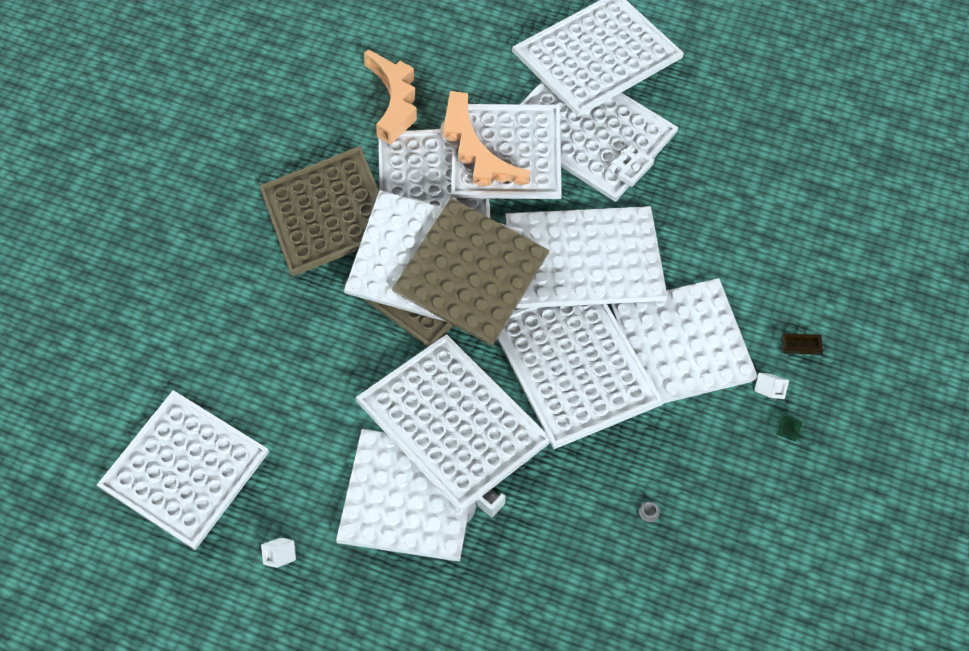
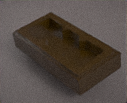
(802, 344)

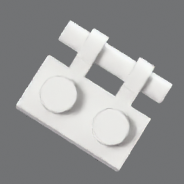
(634, 169)

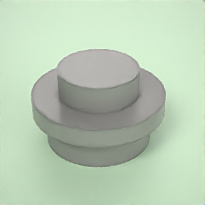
(649, 512)

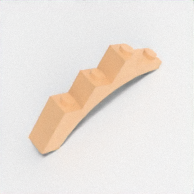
(397, 79)
(471, 150)

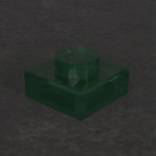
(789, 428)

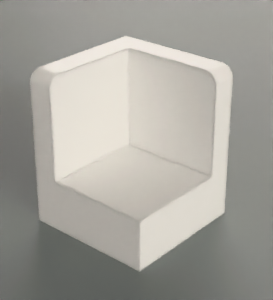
(771, 385)
(491, 502)
(278, 552)

